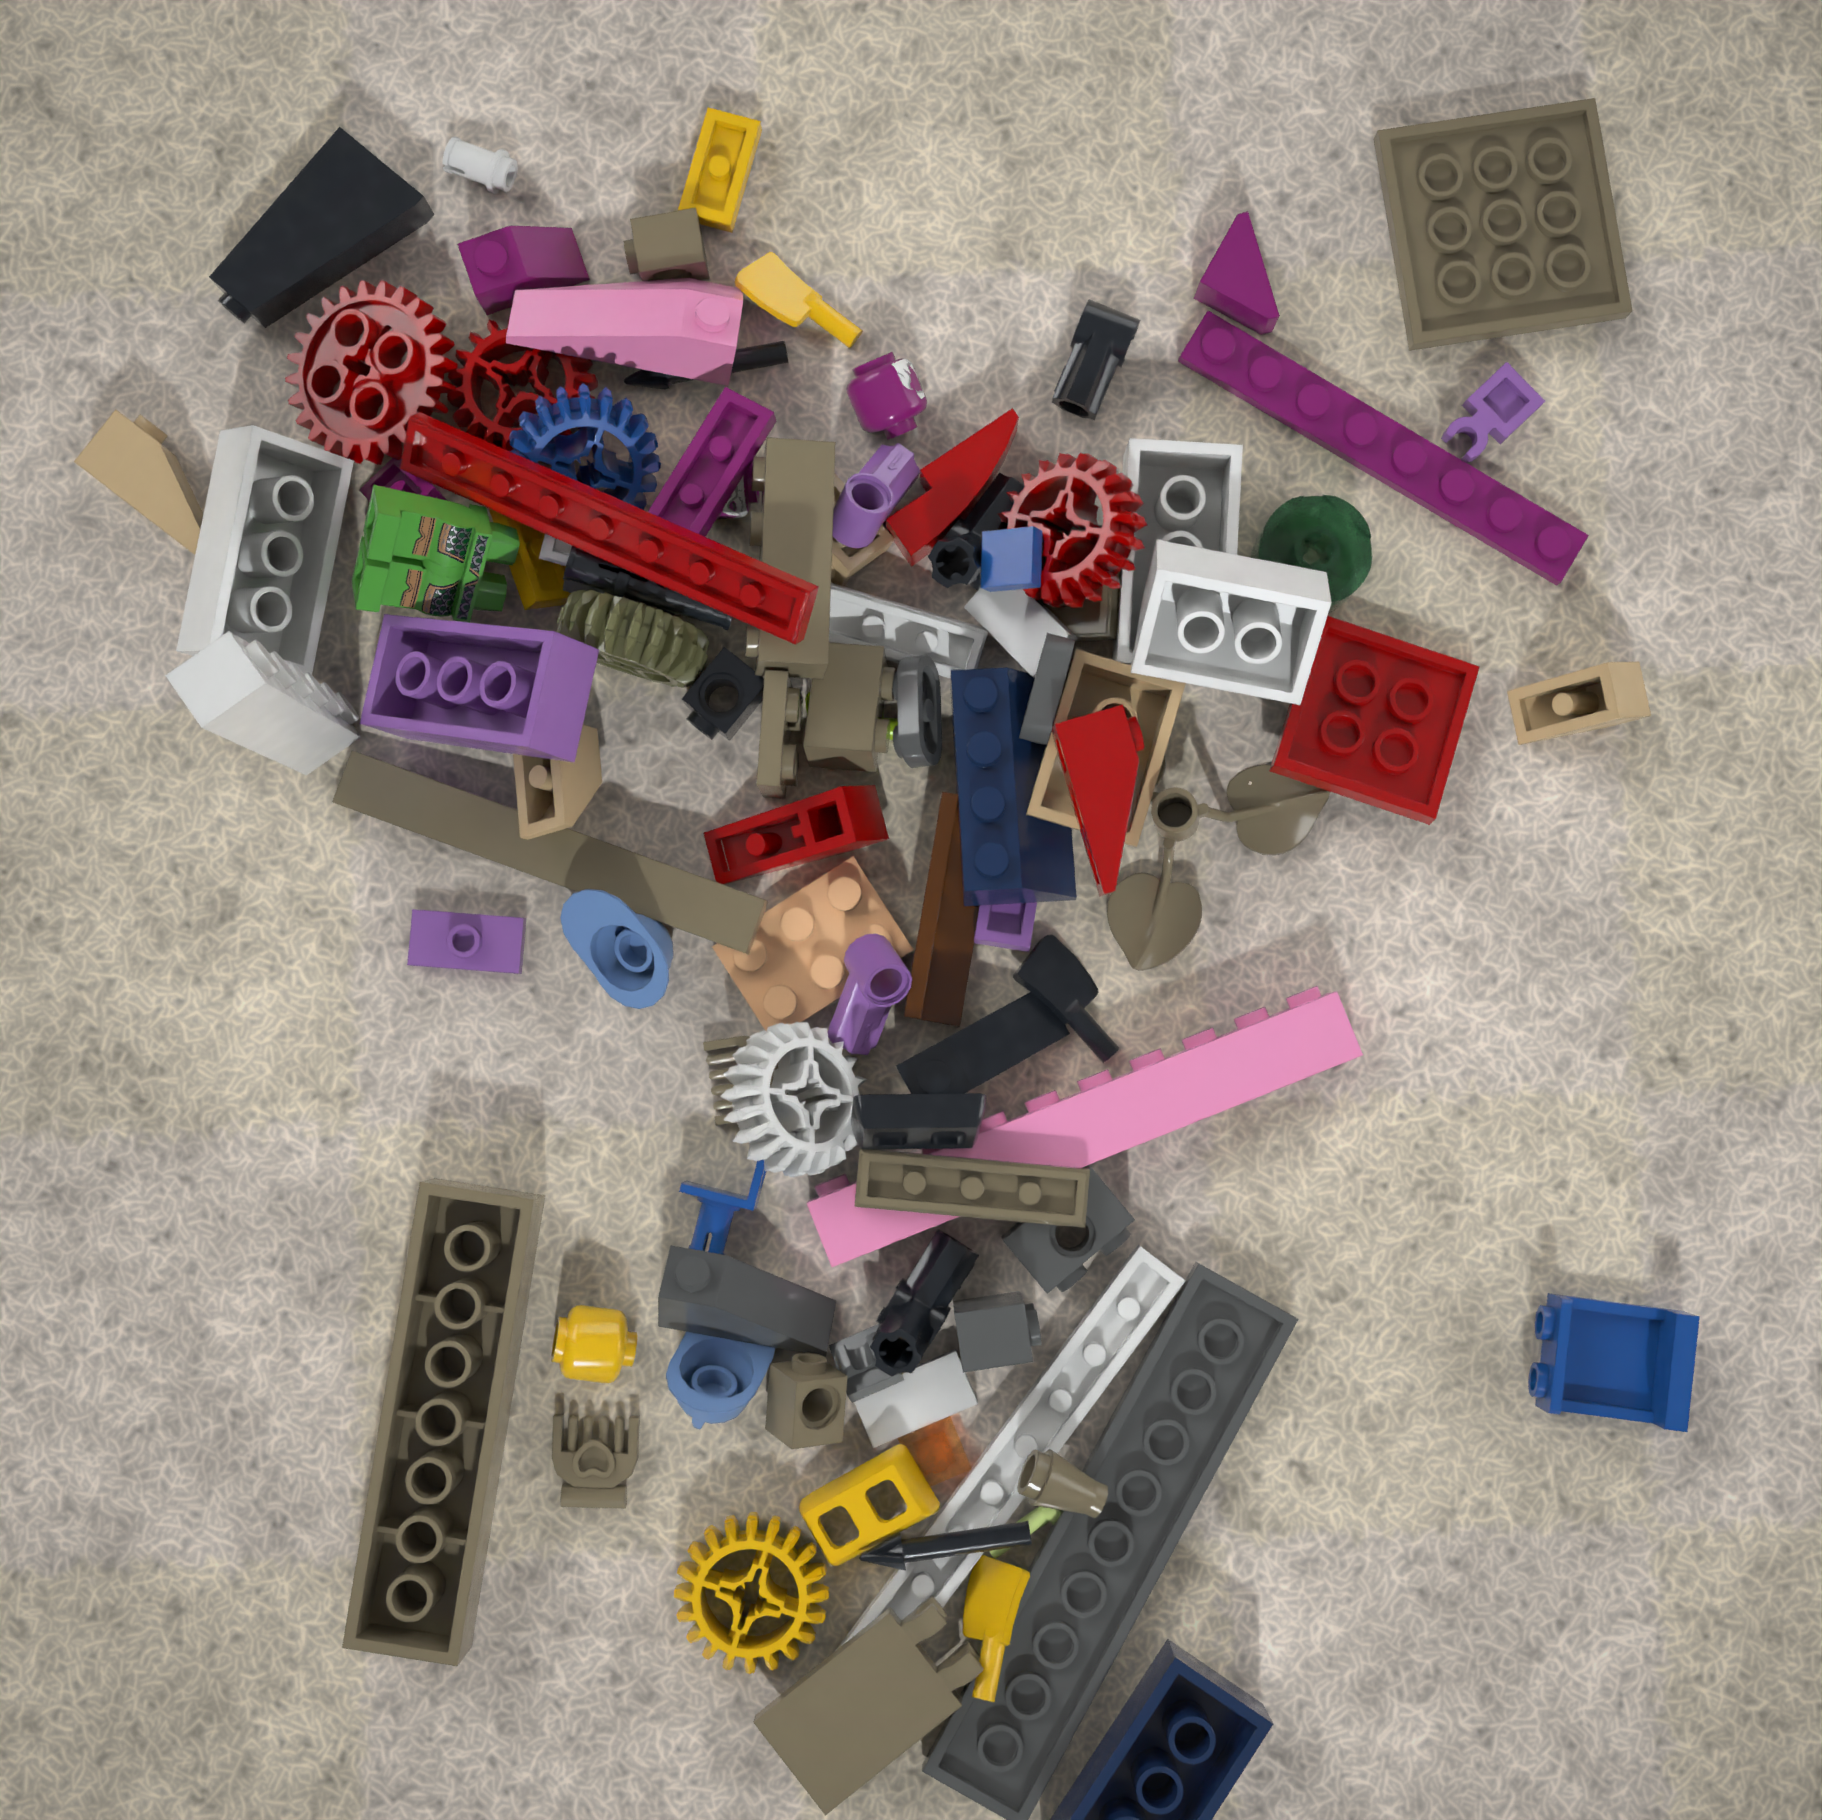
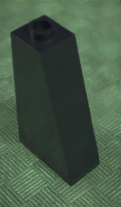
(318, 231)

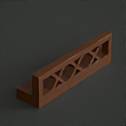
(944, 930)

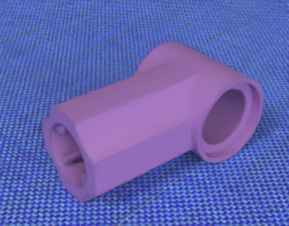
(873, 495)
(873, 985)

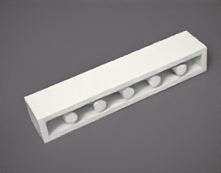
(265, 703)

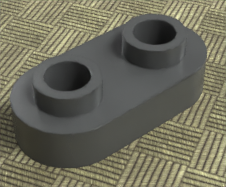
(919, 712)

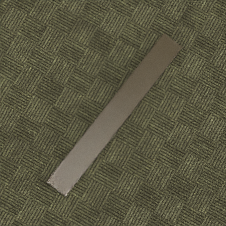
(558, 857)

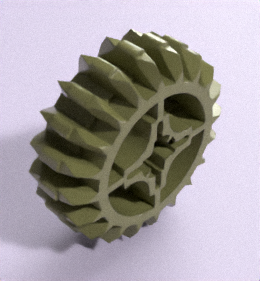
(635, 637)

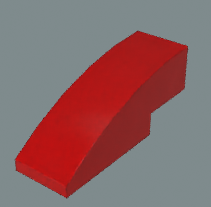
(952, 488)

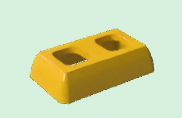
(851, 1493)

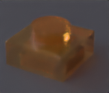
(937, 1451)

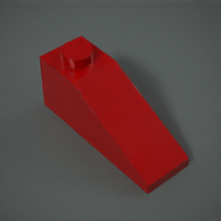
(1101, 775)
(797, 833)

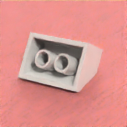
(1230, 622)

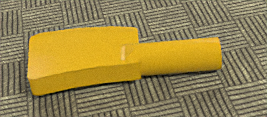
(790, 299)
(990, 1615)

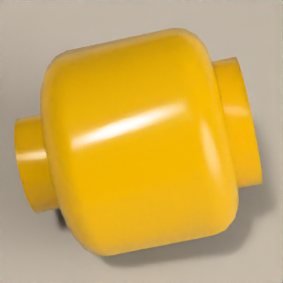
(593, 1344)

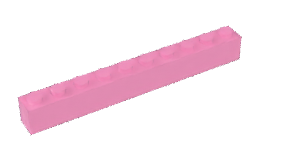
(1120, 1111)

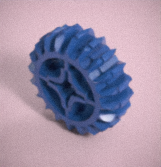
(621, 479)

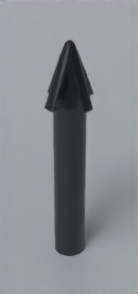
(744, 359)
(897, 1551)

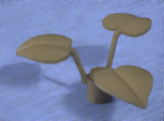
(1160, 917)

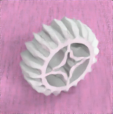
(780, 1124)

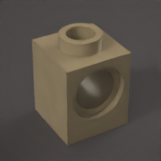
(667, 246)
(820, 1416)

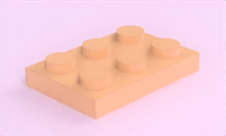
(802, 946)

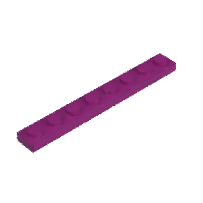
(1383, 448)

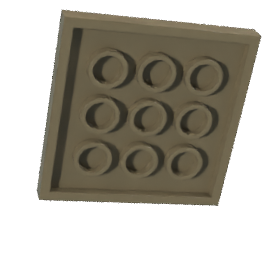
(1502, 224)

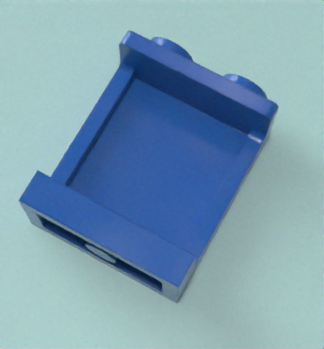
(1615, 1360)

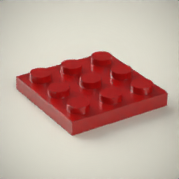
(1377, 721)

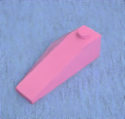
(648, 325)

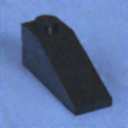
(983, 1048)

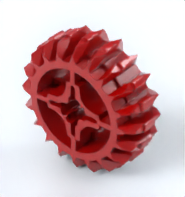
(532, 368)
(1064, 499)

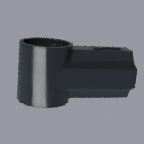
(1097, 350)

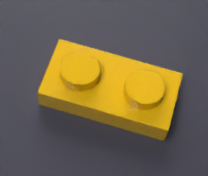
(721, 168)
(536, 579)

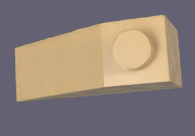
(145, 475)

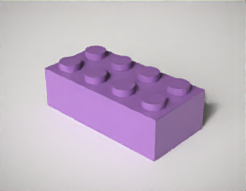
(480, 686)

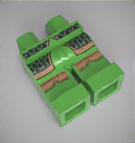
(430, 556)

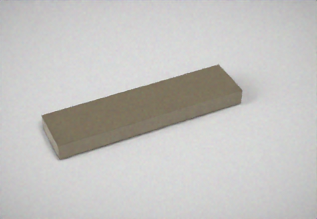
(972, 1187)

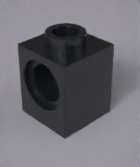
(724, 671)

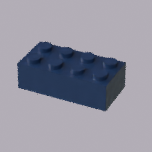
(1170, 1746)

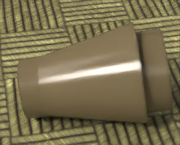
(1059, 1485)

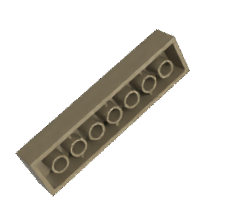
(443, 1422)

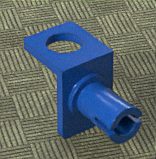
(718, 1210)

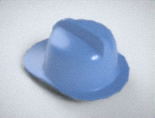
(619, 946)
(716, 1376)

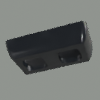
(917, 1120)

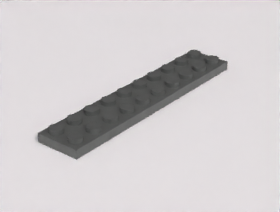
(1101, 1570)

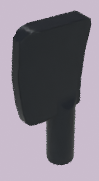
(1066, 989)

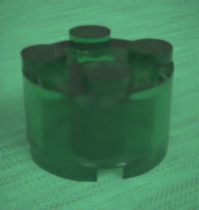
(1330, 529)

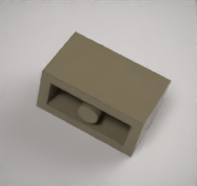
(847, 709)

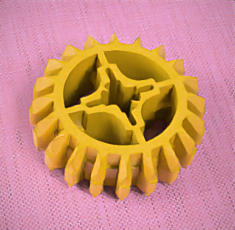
(735, 1640)

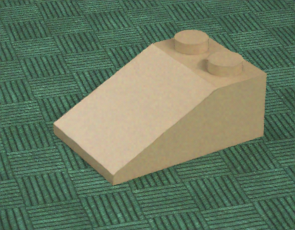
(1093, 686)

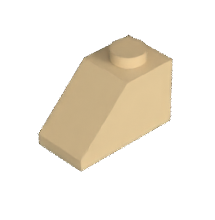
(1579, 702)
(556, 791)

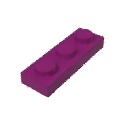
(714, 462)

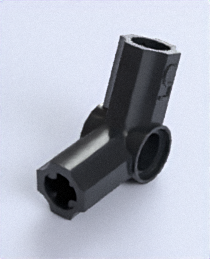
(959, 553)
(921, 1304)

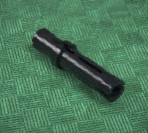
(603, 575)

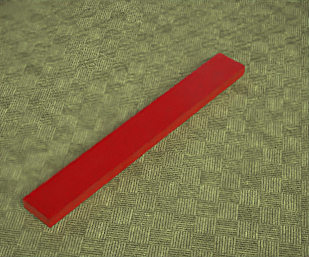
(609, 528)

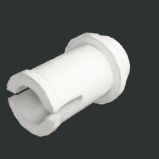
(480, 165)

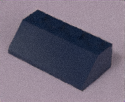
(1002, 849)

